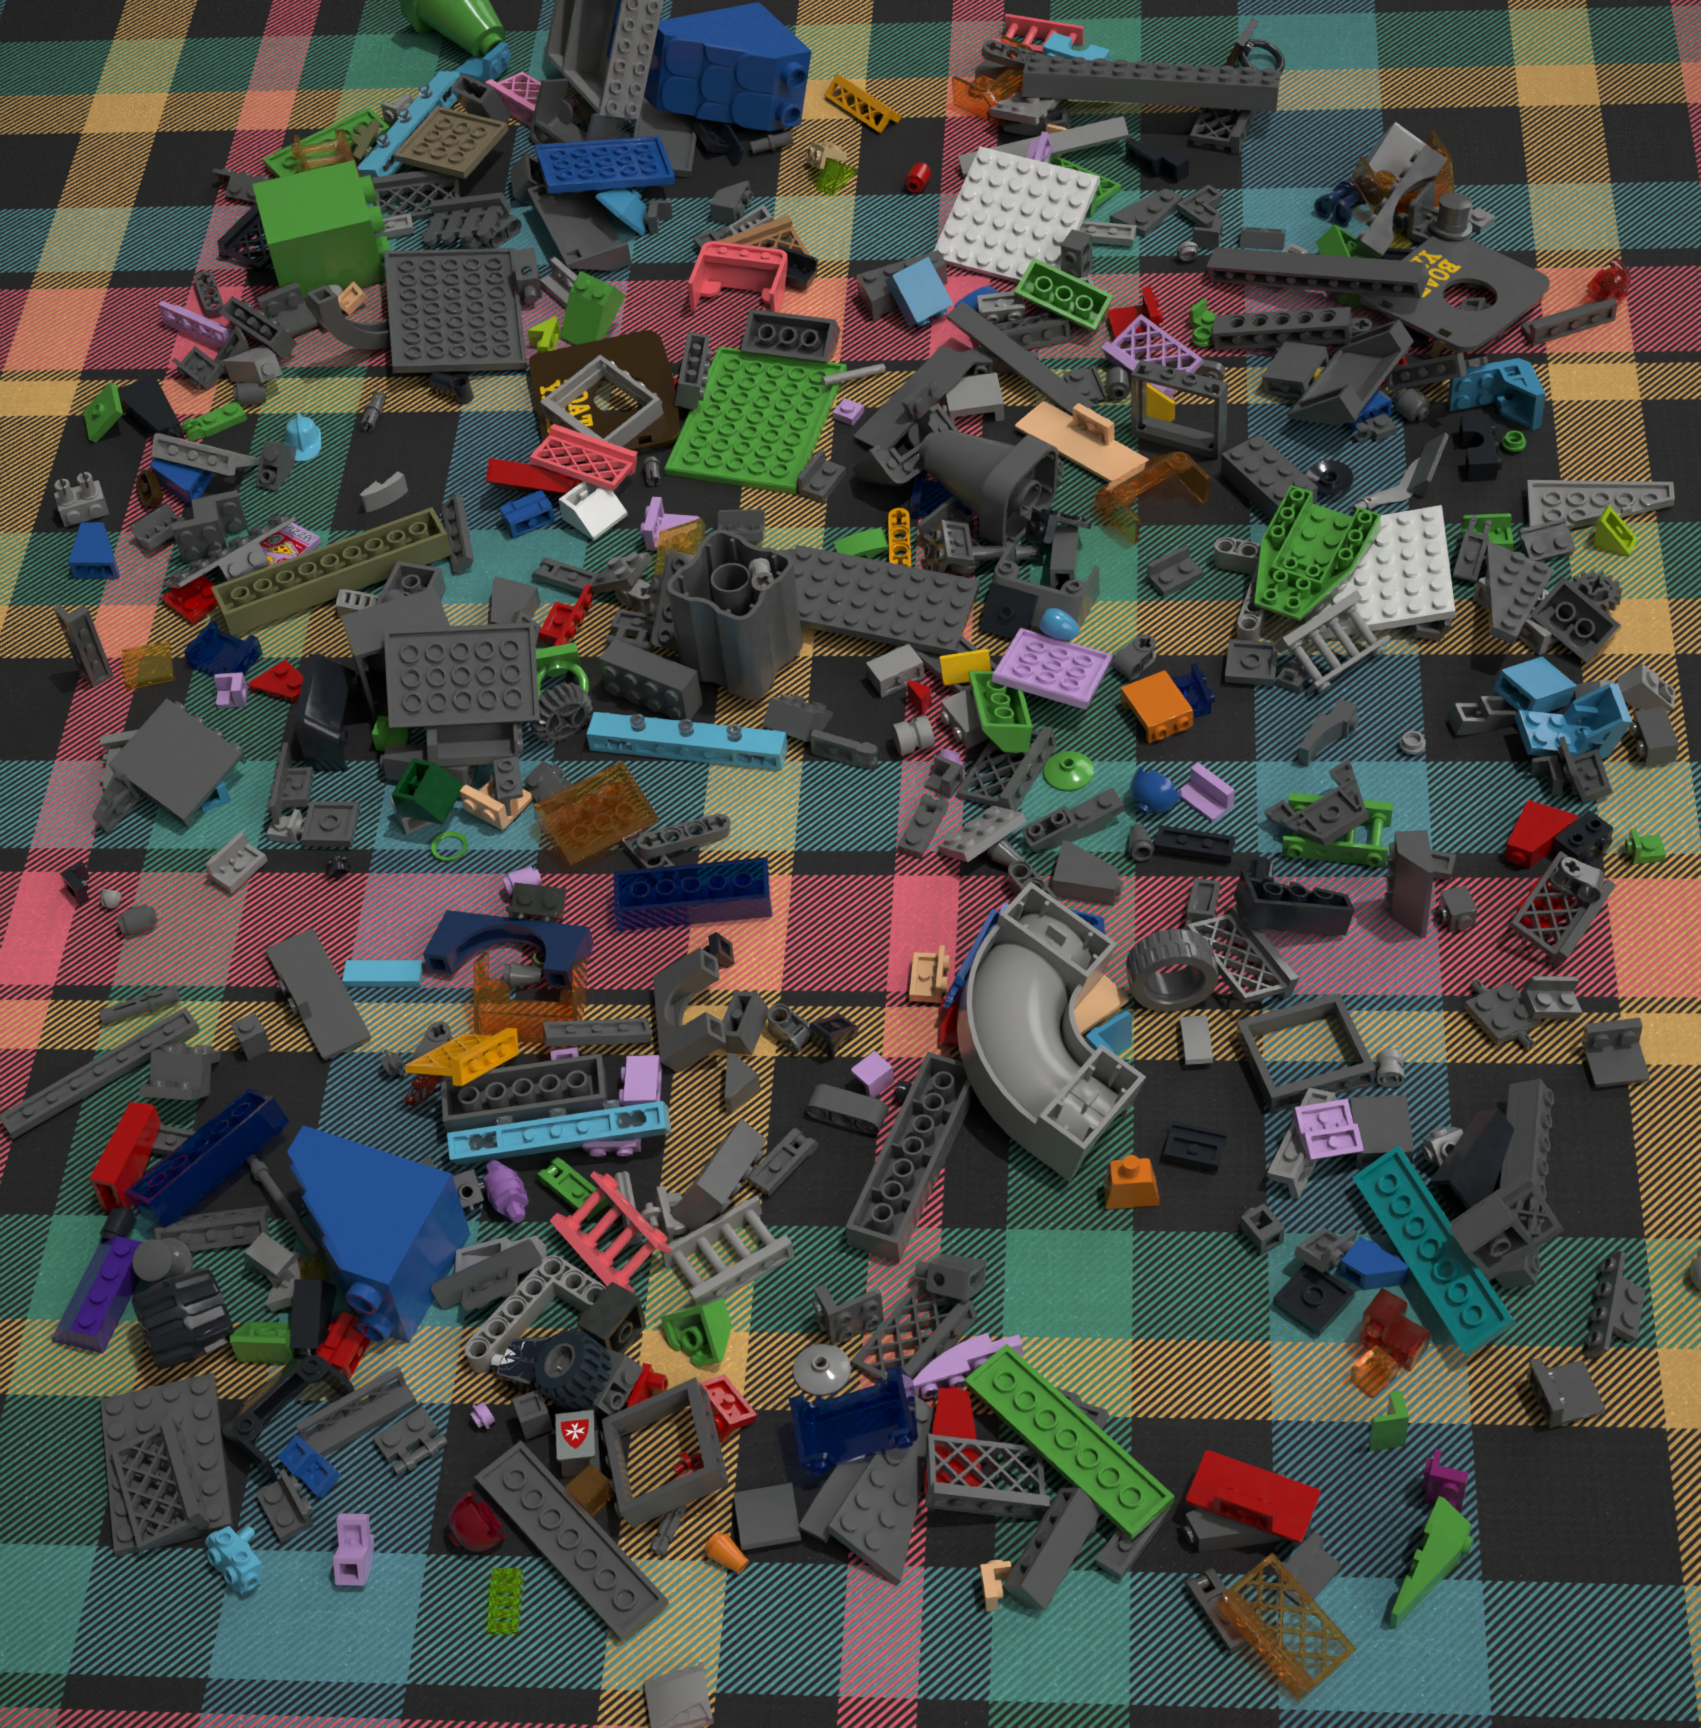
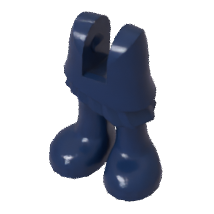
(1339, 202)

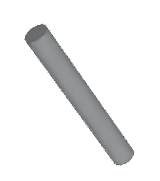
(853, 374)

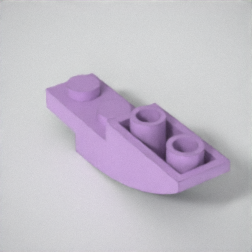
(958, 1363)

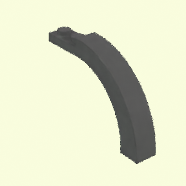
(359, 335)

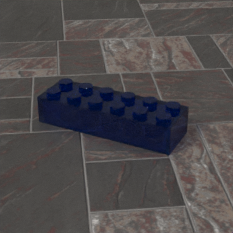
(692, 894)
(207, 1157)

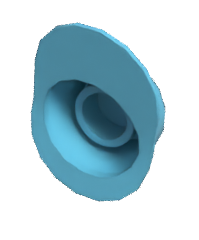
(305, 436)

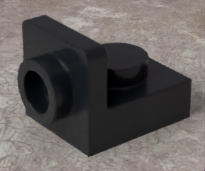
(75, 882)

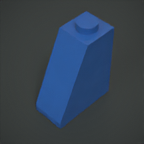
(181, 479)
(93, 554)

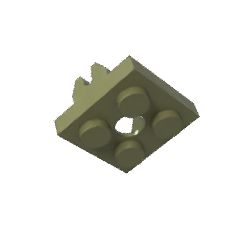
(364, 138)

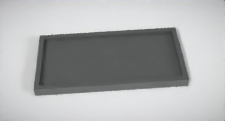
(675, 133)

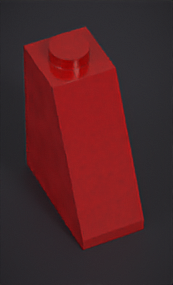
(1535, 833)

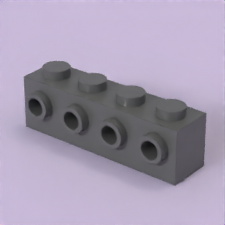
(258, 327)
(693, 371)
(1052, 1548)

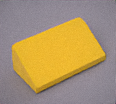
(1159, 405)
(956, 666)

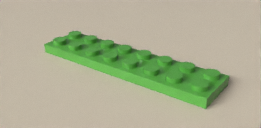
(1069, 1441)

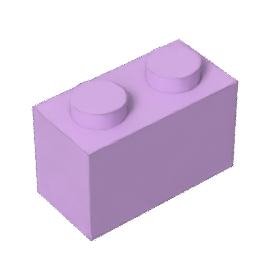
(641, 1080)

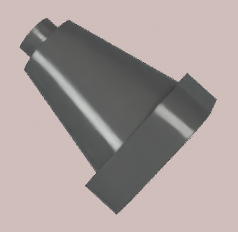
(994, 479)

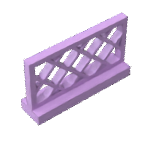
(1121, 357)

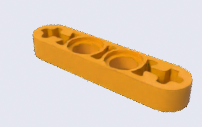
(899, 544)

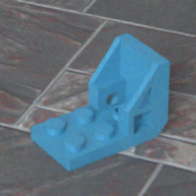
(1507, 384)
(1588, 724)

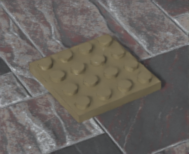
(451, 142)

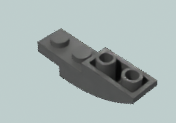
(986, 363)
(1073, 823)

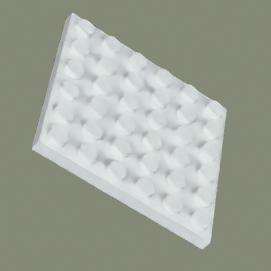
(1012, 213)
(1400, 576)

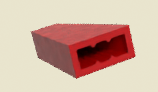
(528, 478)
(125, 1156)
(954, 1419)

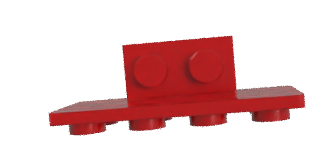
(1253, 1496)

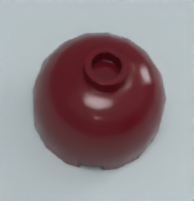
(474, 1525)

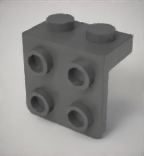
(1422, 214)
(1585, 772)
(849, 1318)

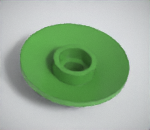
(1068, 771)

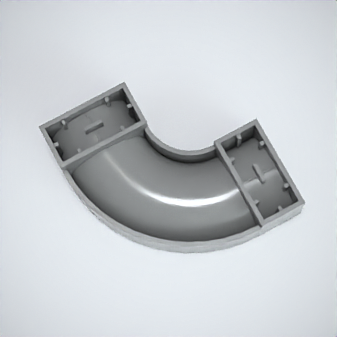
(1024, 1038)

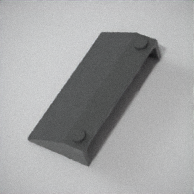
(580, 229)

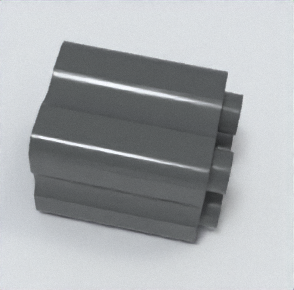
(728, 625)

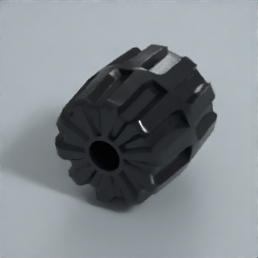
(183, 1318)

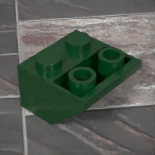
(426, 792)

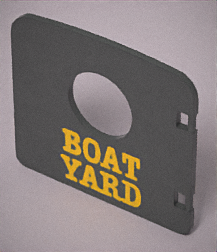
(1457, 262)

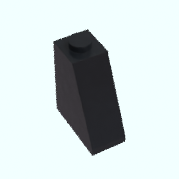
(311, 1314)

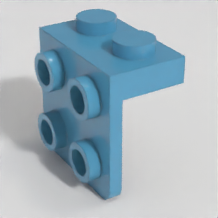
(488, 67)
(1113, 1035)

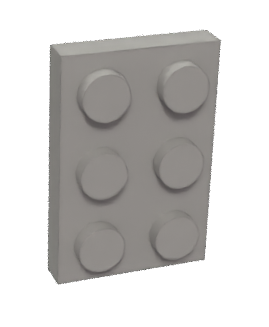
(981, 833)

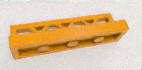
(866, 98)

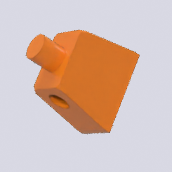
(1130, 1184)

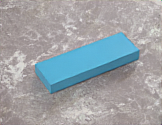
(383, 973)

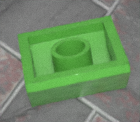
(263, 1342)

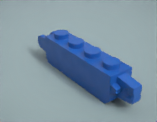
(956, 989)

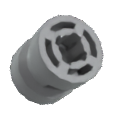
(1390, 1068)

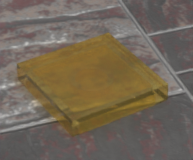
(148, 665)

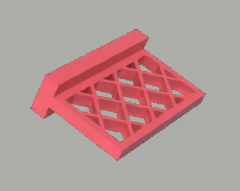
(579, 448)

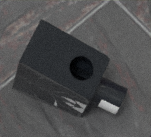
(516, 1364)

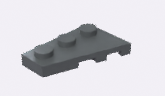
(1148, 212)

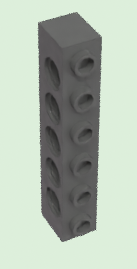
(1275, 328)

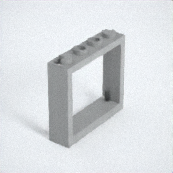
(587, 377)

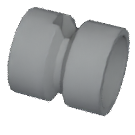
(913, 735)

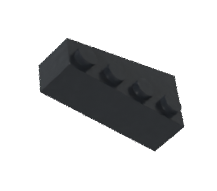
(1292, 907)

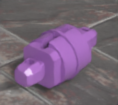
(505, 1191)

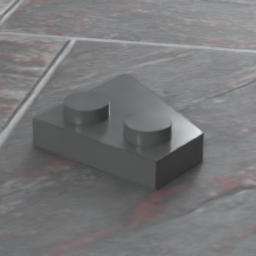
(115, 802)

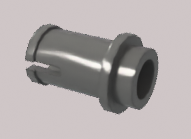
(651, 467)

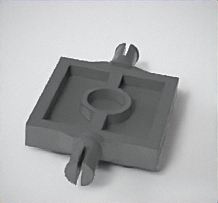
(1501, 1013)

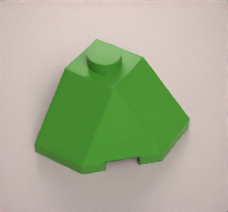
(700, 1331)

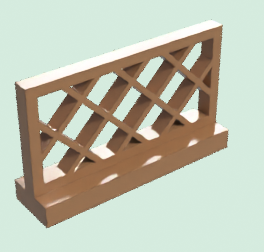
(769, 234)

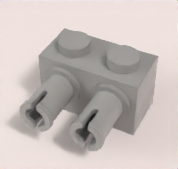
(80, 502)

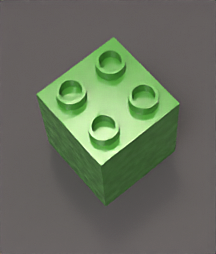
(323, 228)

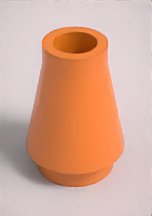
(724, 1551)

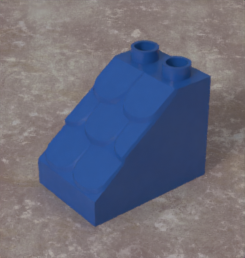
(730, 68)
(382, 1227)

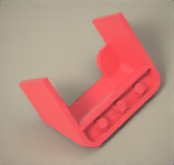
(740, 268)

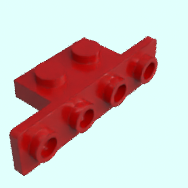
(563, 619)

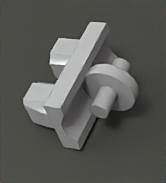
(661, 1214)

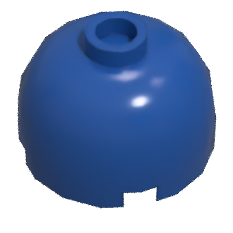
(1153, 792)

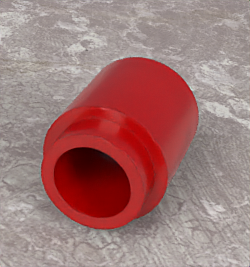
(917, 178)

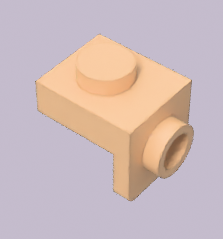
(351, 298)

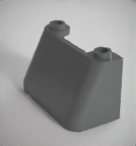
(889, 467)

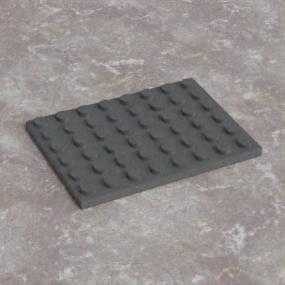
(454, 310)

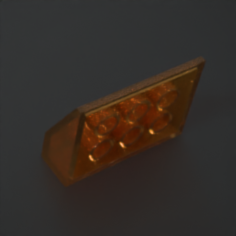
(595, 814)

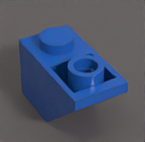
(1372, 1267)

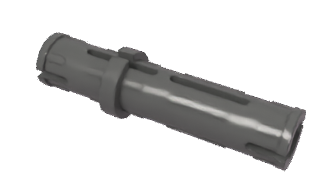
(994, 553)
(139, 1005)

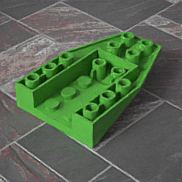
(1309, 553)

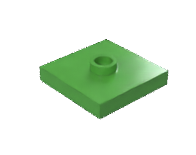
(103, 412)

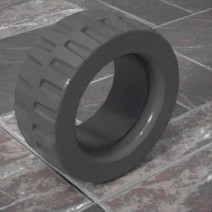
(1174, 989)

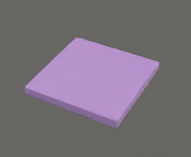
(1052, 668)

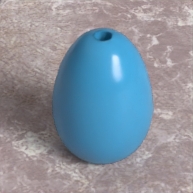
(1058, 625)

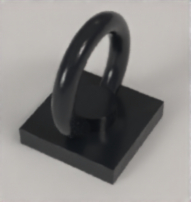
(1245, 44)

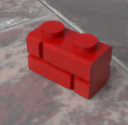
(344, 1344)

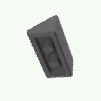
(1427, 465)

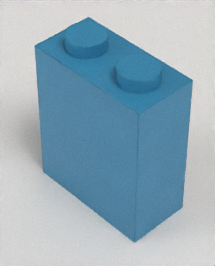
(919, 293)
(1535, 686)

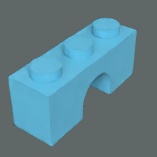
(1062, 46)

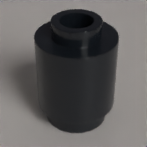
(119, 1223)

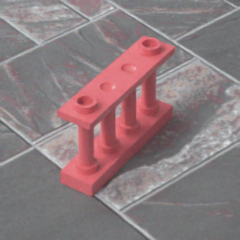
(1040, 29)
(586, 1243)

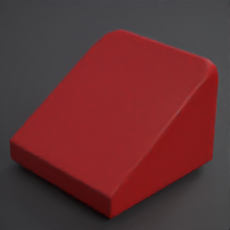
(919, 696)

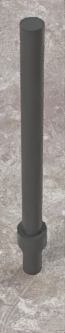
(262, 1174)

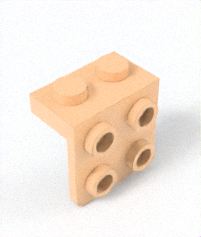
(486, 808)

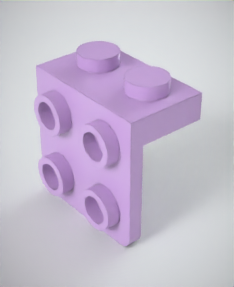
(658, 521)

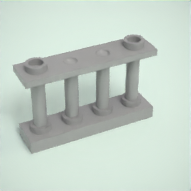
(1330, 619)
(740, 1274)

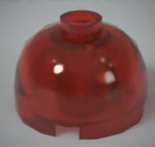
(1610, 282)

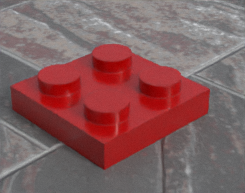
(191, 600)

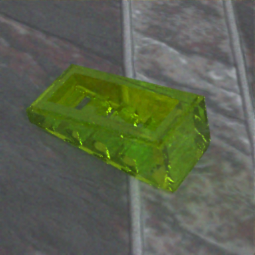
(505, 1581)

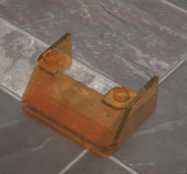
(986, 92)
(1376, 185)
(1118, 494)
(496, 1010)

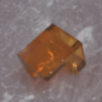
(1374, 1372)
(591, 1489)

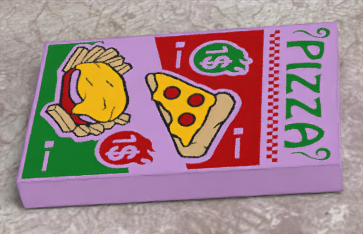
(288, 543)

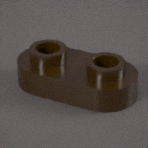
(149, 489)

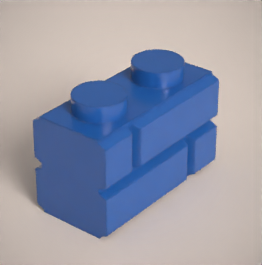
(527, 514)

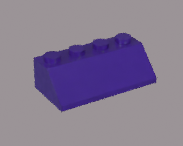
(100, 1297)

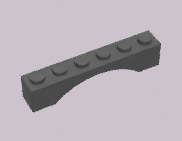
(1380, 234)

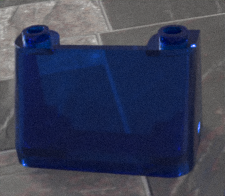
(856, 1422)

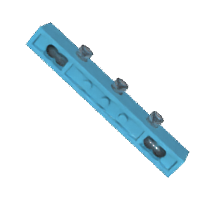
(437, 93)
(687, 741)
(558, 1132)

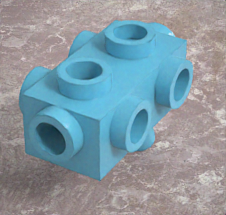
(234, 1558)

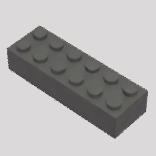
(525, 1092)

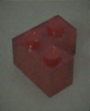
(1388, 1328)

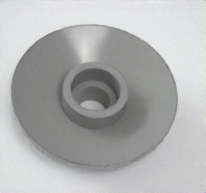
(824, 1379)

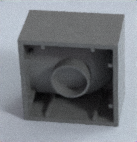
(366, 638)

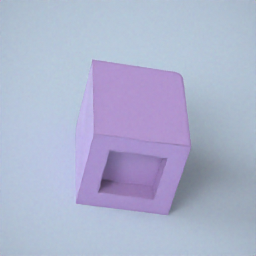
(231, 690)
(874, 1074)

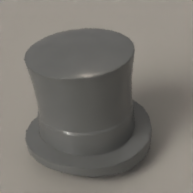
(1453, 217)
(161, 1259)

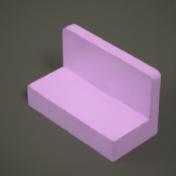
(1207, 793)

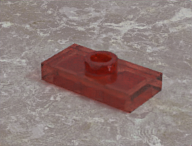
(421, 1087)

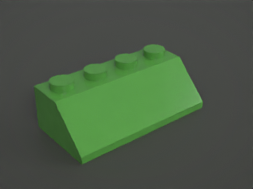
(1340, 243)
(1064, 295)
(1001, 712)

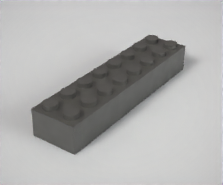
(911, 1158)

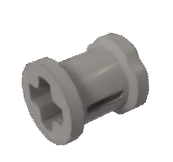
(761, 575)

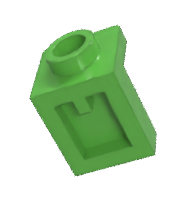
(1201, 316)
(1644, 848)

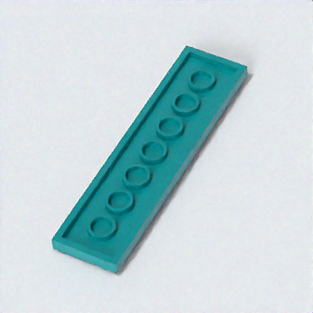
(1432, 1252)

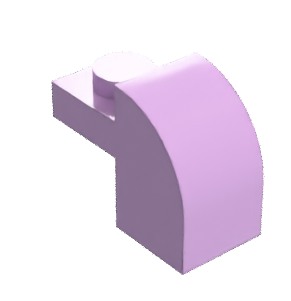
(355, 1550)

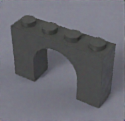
(673, 990)

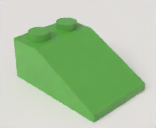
(590, 309)

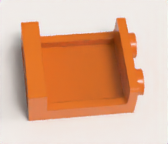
(1158, 706)

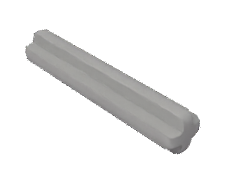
(626, 1189)

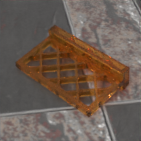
(1266, 1642)

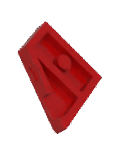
(279, 682)

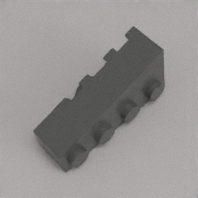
(875, 292)
(720, 1176)

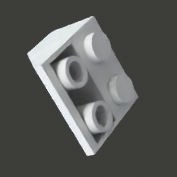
(591, 509)

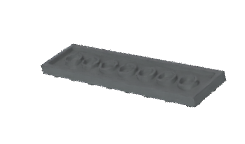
(572, 1541)

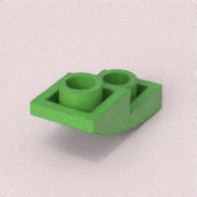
(863, 543)

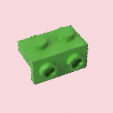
(1500, 528)

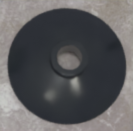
(1330, 477)

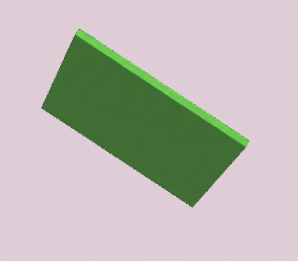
(755, 421)

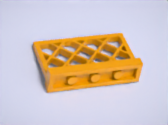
(467, 1056)

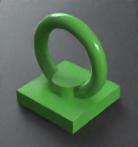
(558, 661)

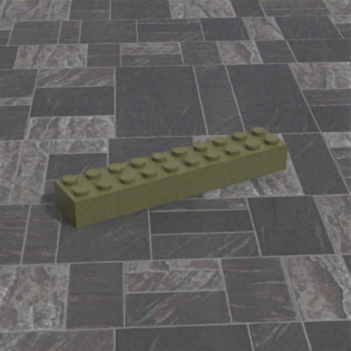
(324, 571)

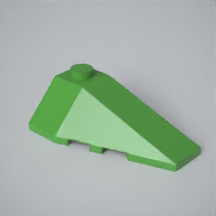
(1443, 1545)

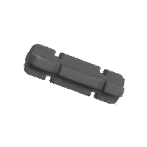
(667, 1530)

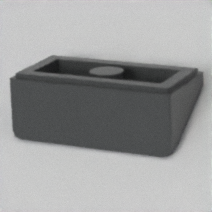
(1262, 238)

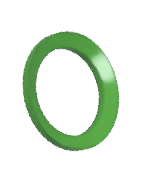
(448, 834)

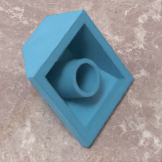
(625, 206)

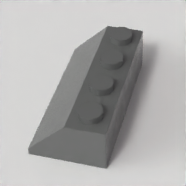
(790, 336)
(1410, 880)

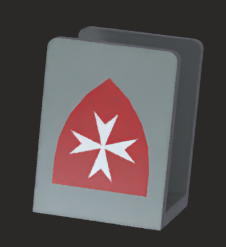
(577, 1442)

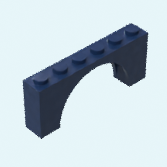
(465, 933)

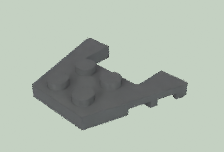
(1328, 816)

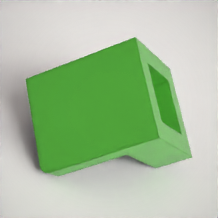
(384, 736)

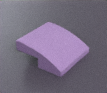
(1327, 1129)

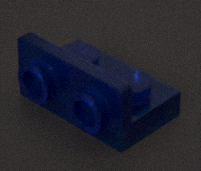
(1195, 691)

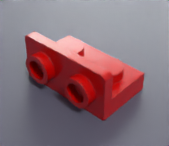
(728, 1406)

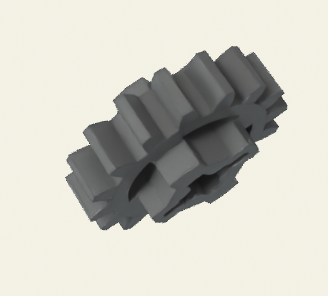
(1599, 589)

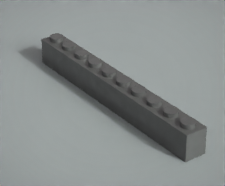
(1318, 272)

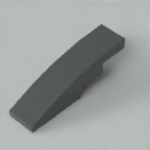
(831, 1498)

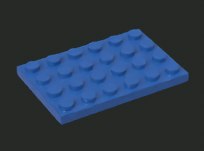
(604, 164)

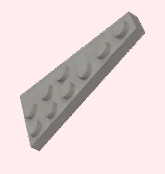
(1585, 501)

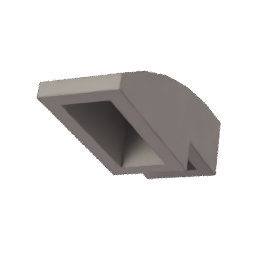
(473, 1254)

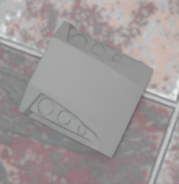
(679, 1699)

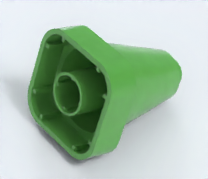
(465, 22)

